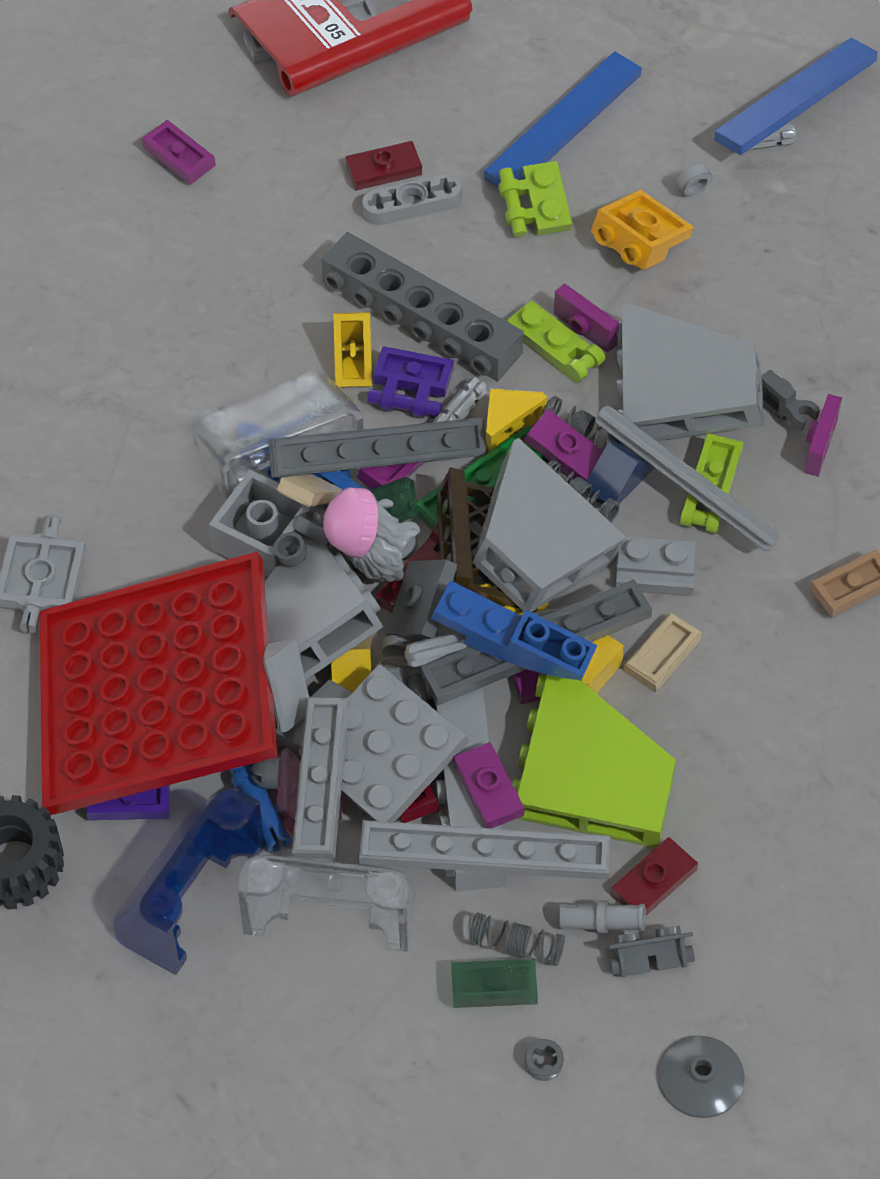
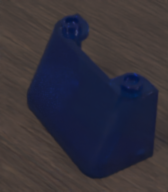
(215, 831)

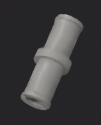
(602, 916)

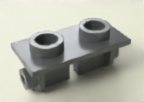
(633, 953)

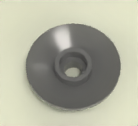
(698, 1094)

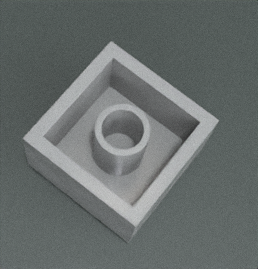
(254, 520)

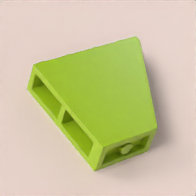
(592, 767)

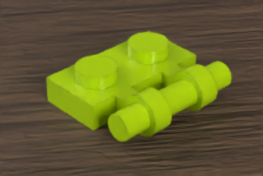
(545, 195)

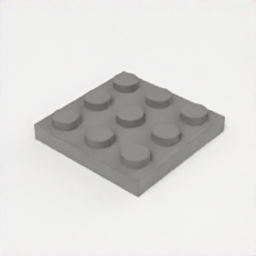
(393, 746)

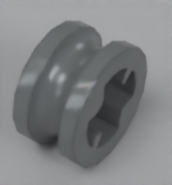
(540, 1047)

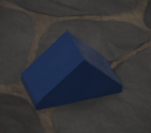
(617, 472)

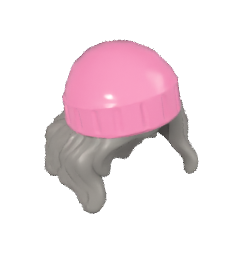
(368, 533)

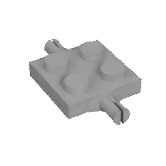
(40, 572)

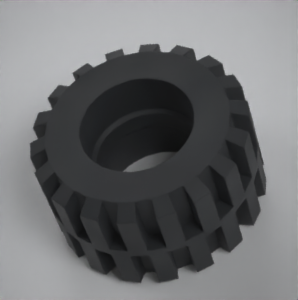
(39, 866)

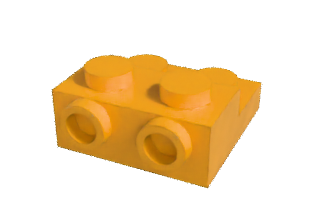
(640, 229)

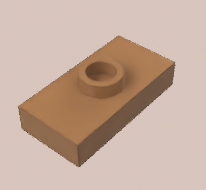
(848, 584)

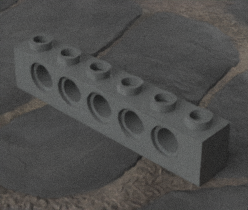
(422, 306)

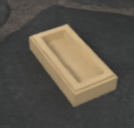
(308, 489)
(663, 652)

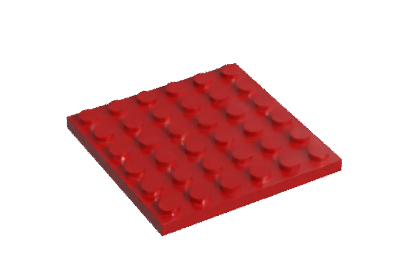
(155, 684)

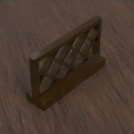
(459, 538)

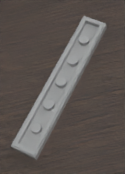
(485, 849)

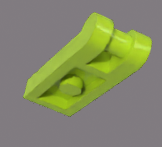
(556, 342)
(717, 464)

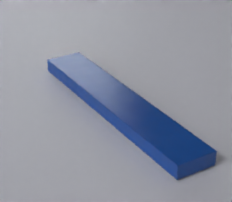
(795, 96)
(567, 117)

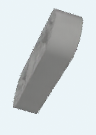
(438, 199)

